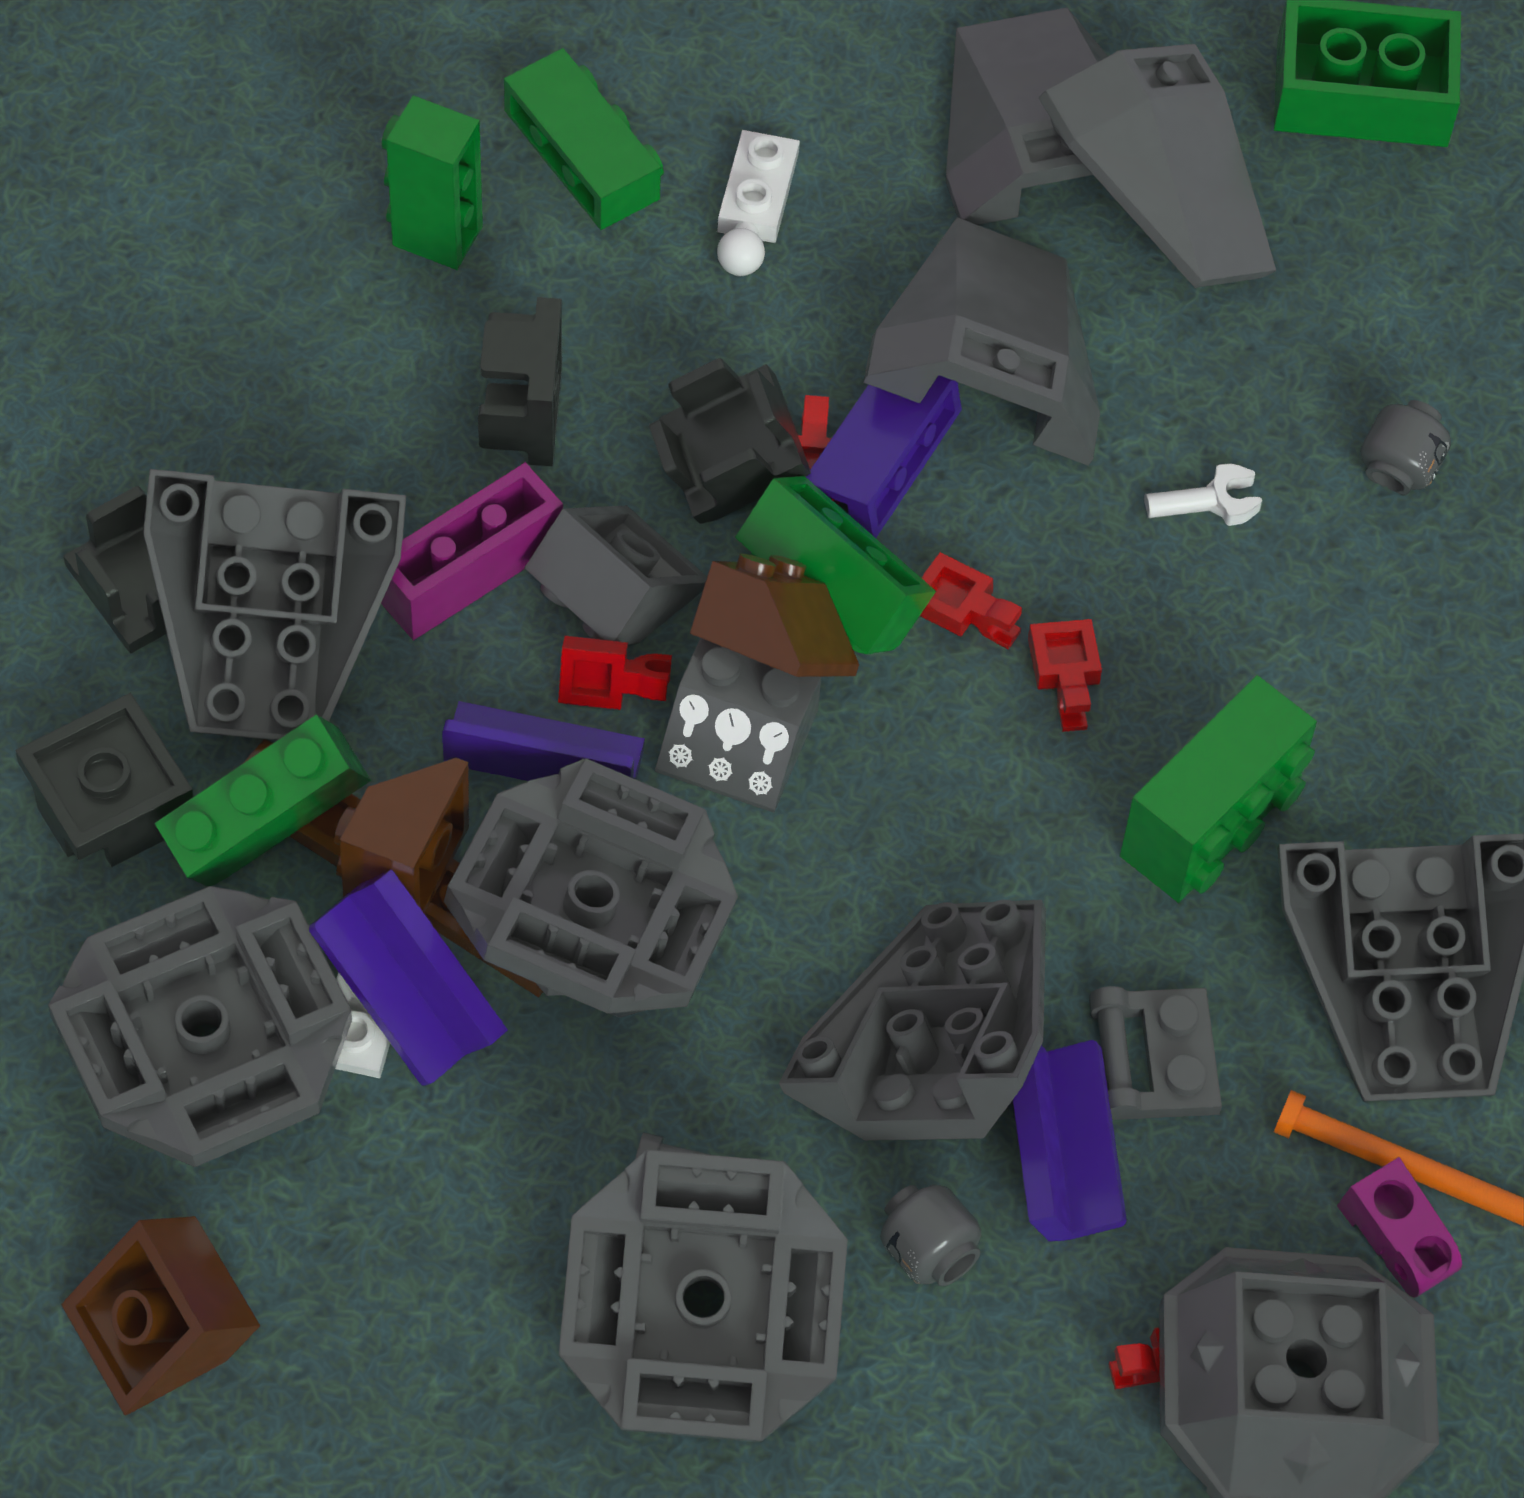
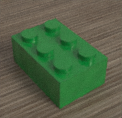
(1368, 71)
(1219, 790)

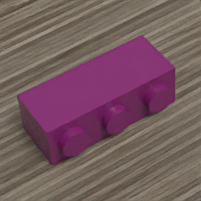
(470, 550)

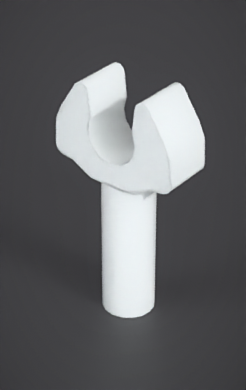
(1209, 498)

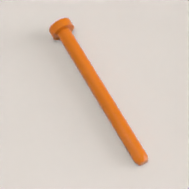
(1381, 1152)

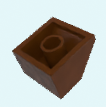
(774, 617)
(406, 827)
(159, 1311)

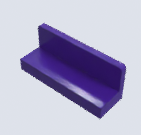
(884, 450)
(531, 745)
(406, 977)
(1069, 1144)

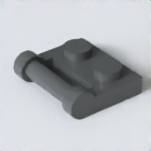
(1176, 1047)

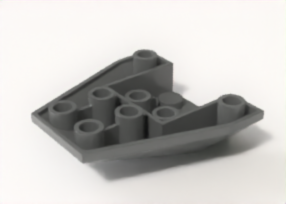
(997, 122)
(1170, 155)
(996, 322)
(266, 594)
(1412, 958)
(932, 1028)

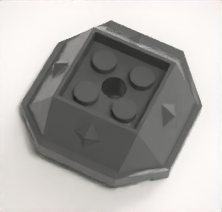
(595, 889)
(193, 964)
(686, 1223)
(1257, 1425)

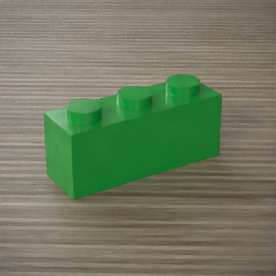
(583, 138)
(433, 181)
(867, 582)
(262, 801)

